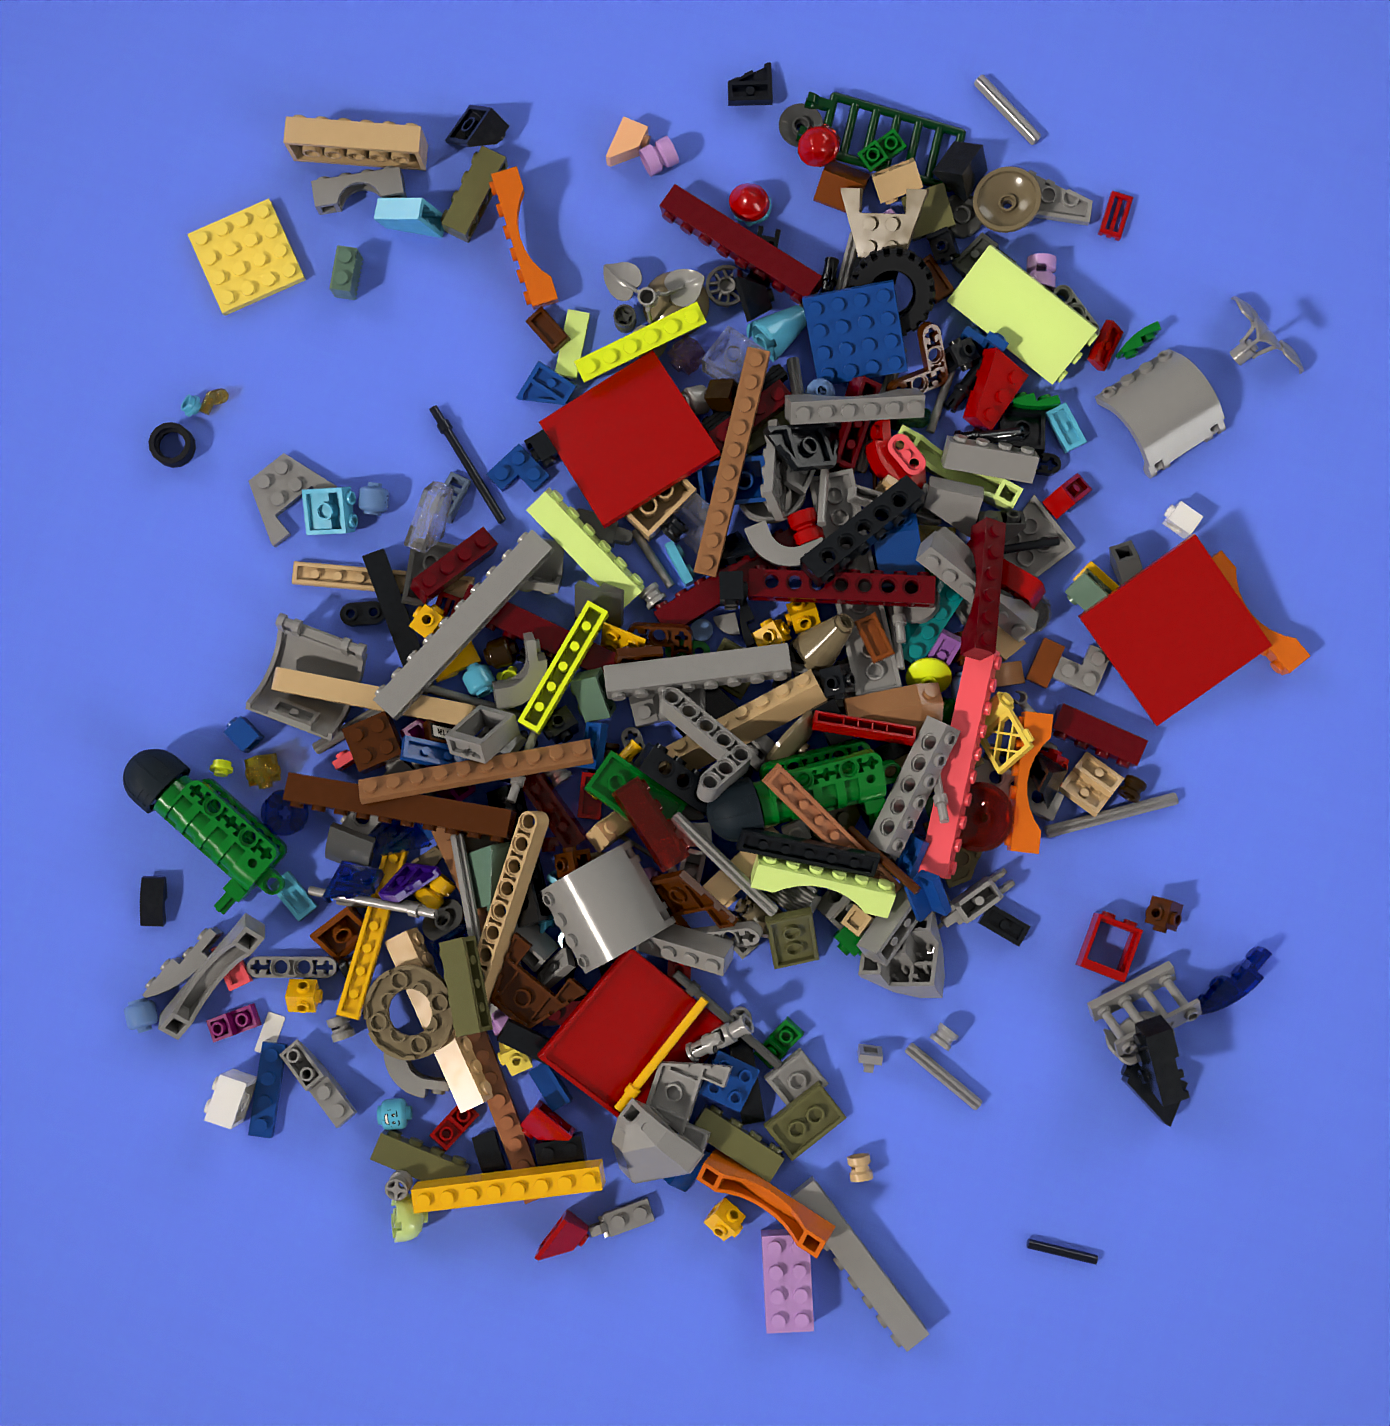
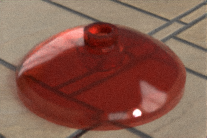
(987, 835)

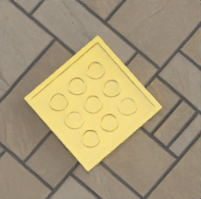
(246, 257)

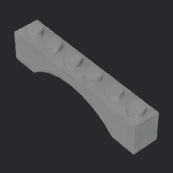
(829, 409)
(945, 563)
(234, 948)

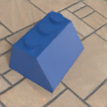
(749, 483)

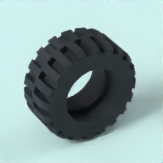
(910, 265)

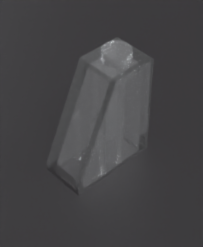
(430, 517)

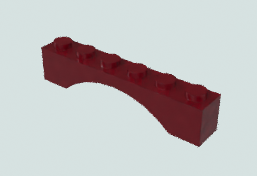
(981, 629)

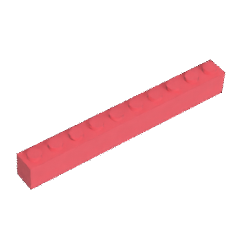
(958, 773)

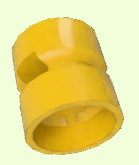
(432, 893)

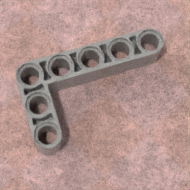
(677, 708)

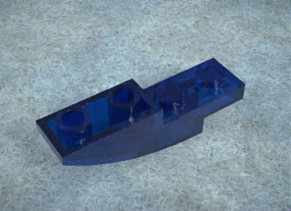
(1244, 978)

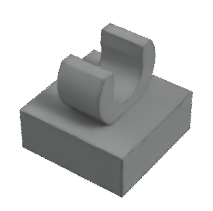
(869, 1056)

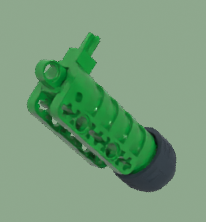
(830, 782)
(162, 784)

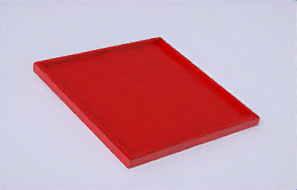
(629, 439)
(1175, 630)
(622, 1029)

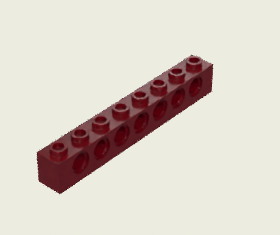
(852, 595)

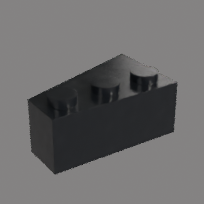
(1157, 1060)

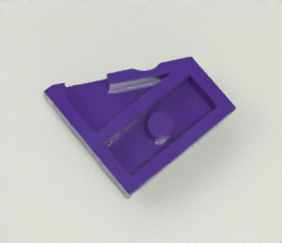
(408, 880)

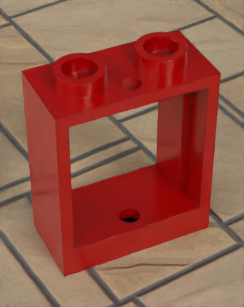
(1128, 952)

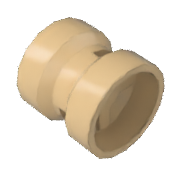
(860, 1170)

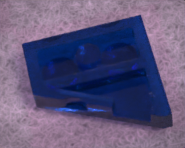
(397, 838)
(352, 881)

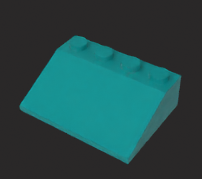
(923, 636)

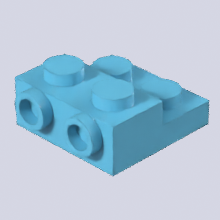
(329, 510)

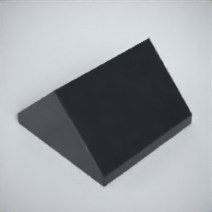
(962, 168)

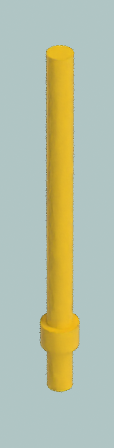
(633, 1089)

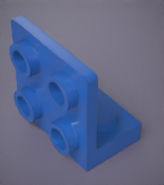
(739, 1083)

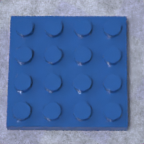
(855, 332)

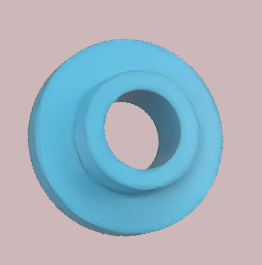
(191, 405)

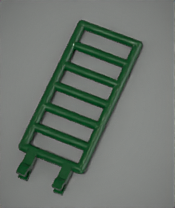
(814, 101)

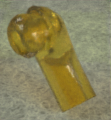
(213, 398)

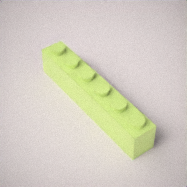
(583, 545)

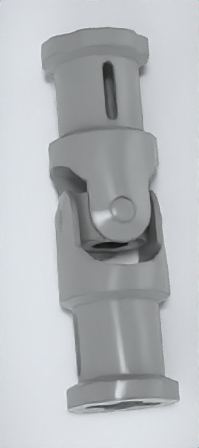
(719, 1038)

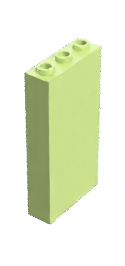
(1026, 313)

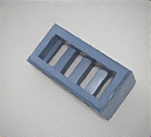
(457, 501)

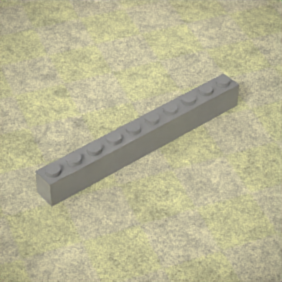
(463, 625)

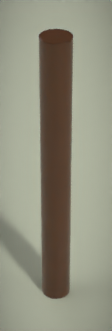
(885, 861)

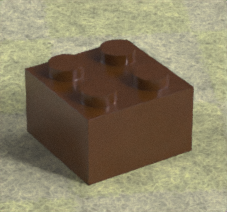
(373, 742)

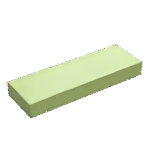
(576, 328)

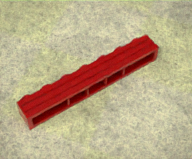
(863, 728)

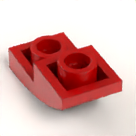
(452, 1127)

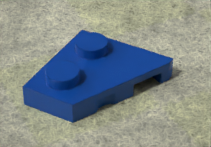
(546, 386)

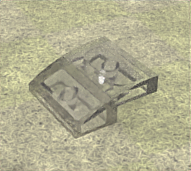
(694, 515)

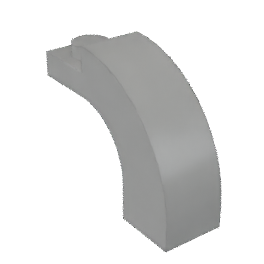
(773, 552)
(520, 688)
(413, 1081)

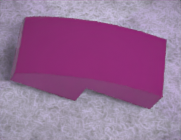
(233, 1022)

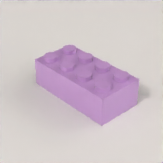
(786, 1284)

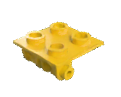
(617, 638)

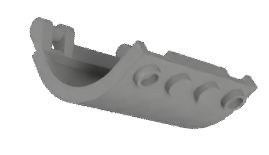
(1165, 408)
(314, 652)
(606, 907)

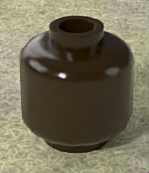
(501, 652)

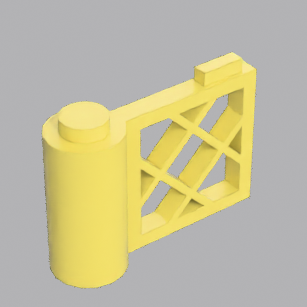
(1000, 712)

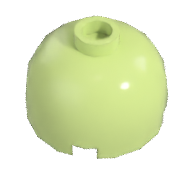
(404, 1222)

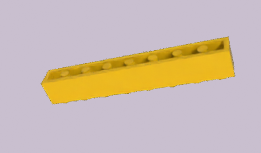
(508, 1186)

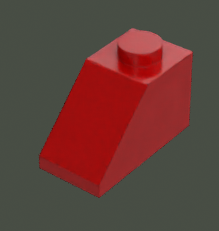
(1066, 496)

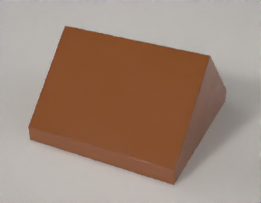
(834, 178)
(340, 933)

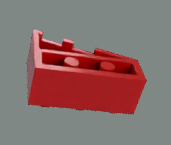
(994, 389)

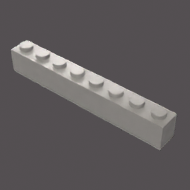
(698, 671)
(864, 1269)

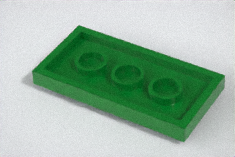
(615, 773)

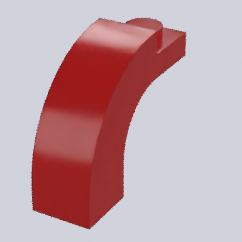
(882, 460)

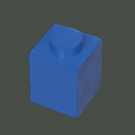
(243, 734)

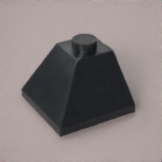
(478, 128)
(753, 294)

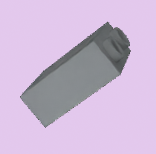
(464, 743)

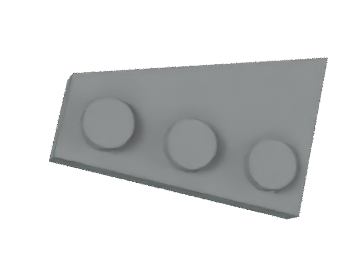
(1062, 204)

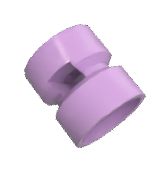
(661, 155)
(1042, 267)

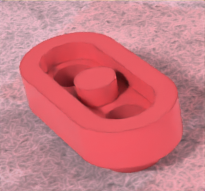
(907, 453)

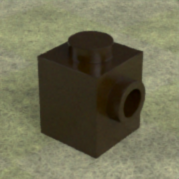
(721, 394)

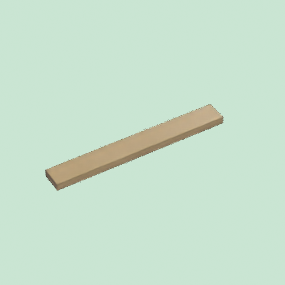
(356, 578)

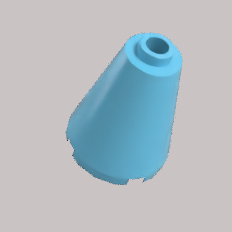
(777, 330)

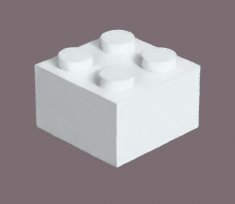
(230, 1098)

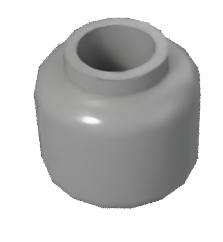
(695, 398)

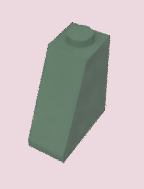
(485, 871)

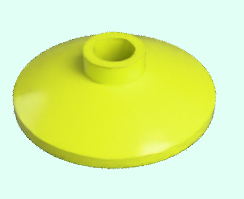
(929, 671)

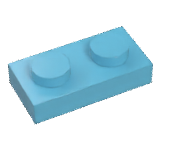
(1065, 428)
(685, 571)
(295, 897)

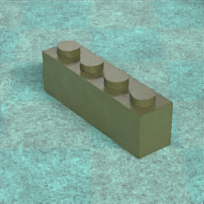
(474, 194)
(465, 986)
(740, 1144)
(415, 1158)

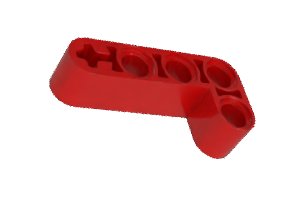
(1021, 584)

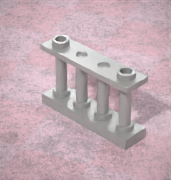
(1142, 988)

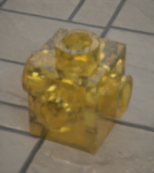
(262, 770)

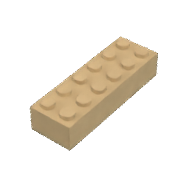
(355, 142)

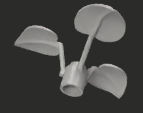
(624, 279)
(1248, 348)

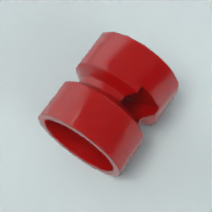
(805, 525)

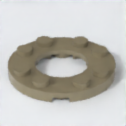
(378, 1020)

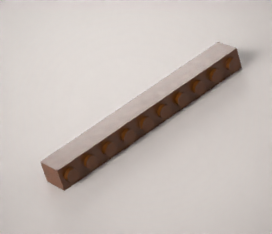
(410, 810)

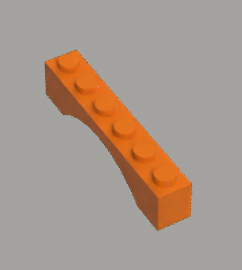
(510, 192)
(1285, 651)
(1025, 831)
(728, 1176)

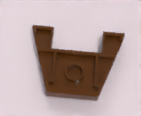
(687, 896)
(525, 997)

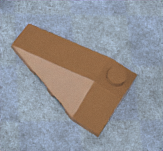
(900, 705)

